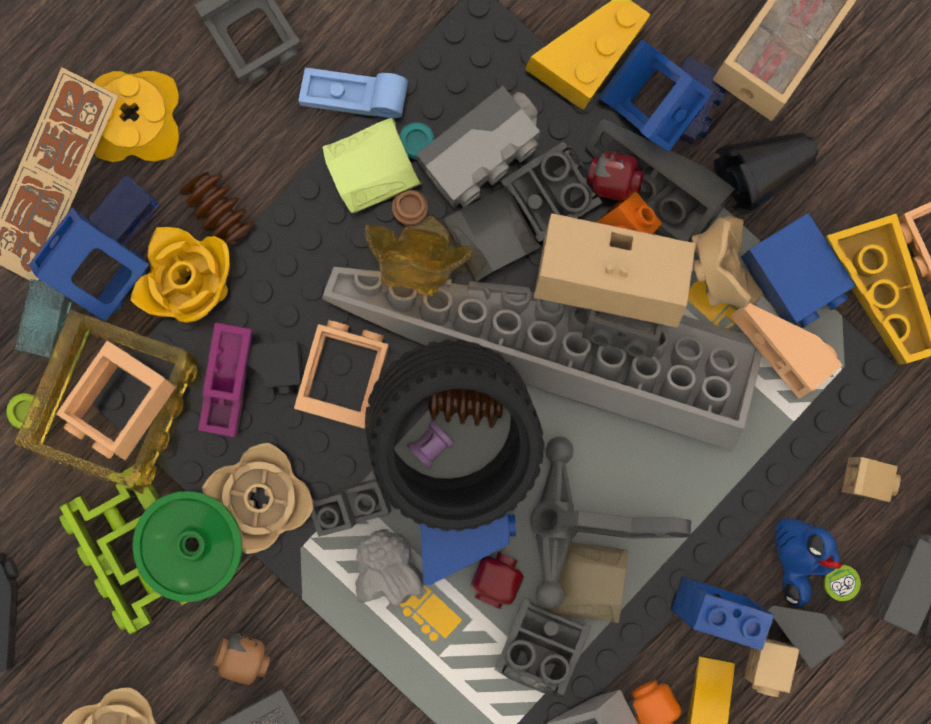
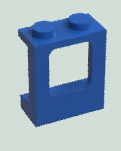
(676, 109)
(68, 249)

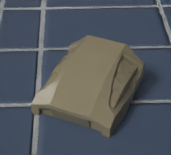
(593, 582)

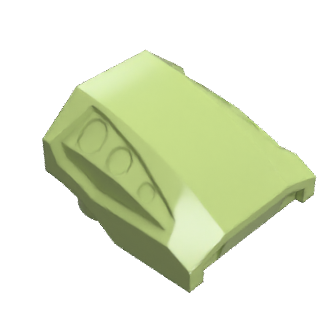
(370, 166)

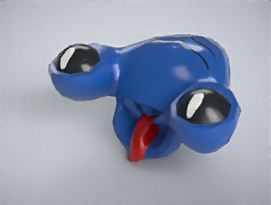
(802, 552)

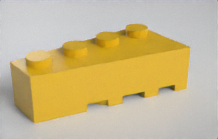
(886, 285)

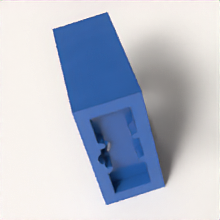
(727, 616)

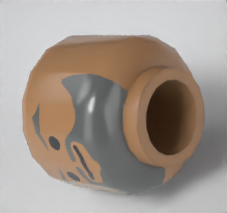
(241, 659)

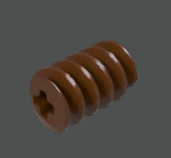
(216, 208)
(465, 403)

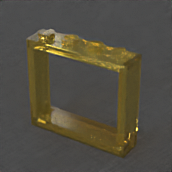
(57, 378)

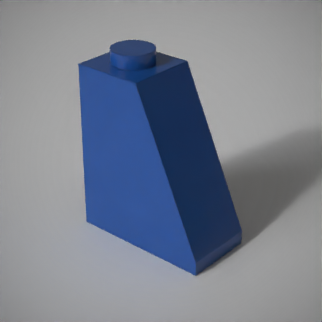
(452, 550)

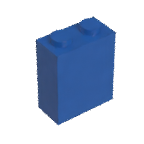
(799, 272)

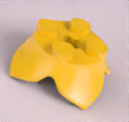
(155, 132)
(174, 257)

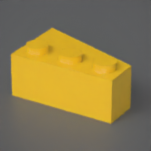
(589, 51)

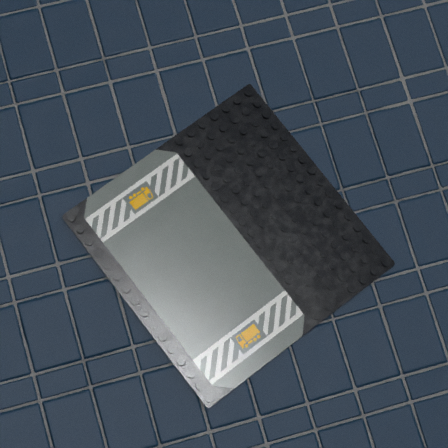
(445, 641)

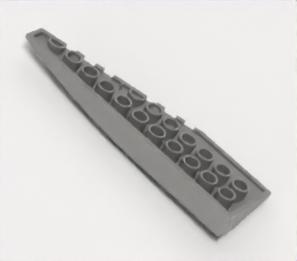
(691, 385)

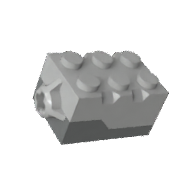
(481, 146)

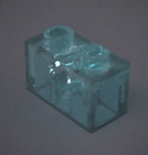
(42, 319)

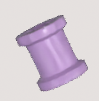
(430, 444)

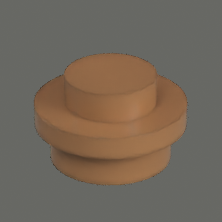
(410, 207)

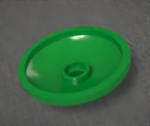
(164, 552)

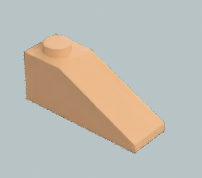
(792, 351)

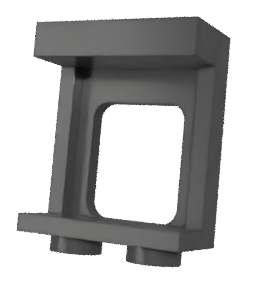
(221, 14)

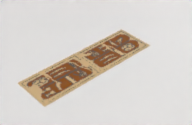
(52, 168)

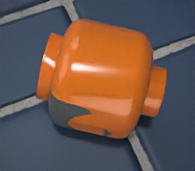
(654, 704)

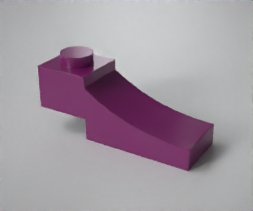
(225, 379)

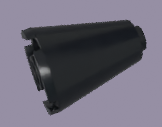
(764, 167)

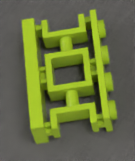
(108, 563)

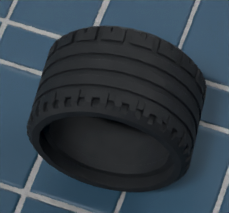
(467, 499)

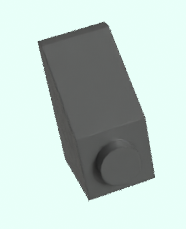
(809, 632)

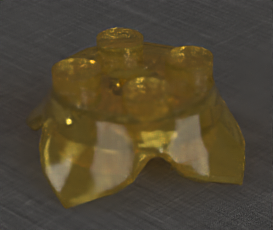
(418, 256)

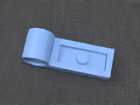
(354, 93)

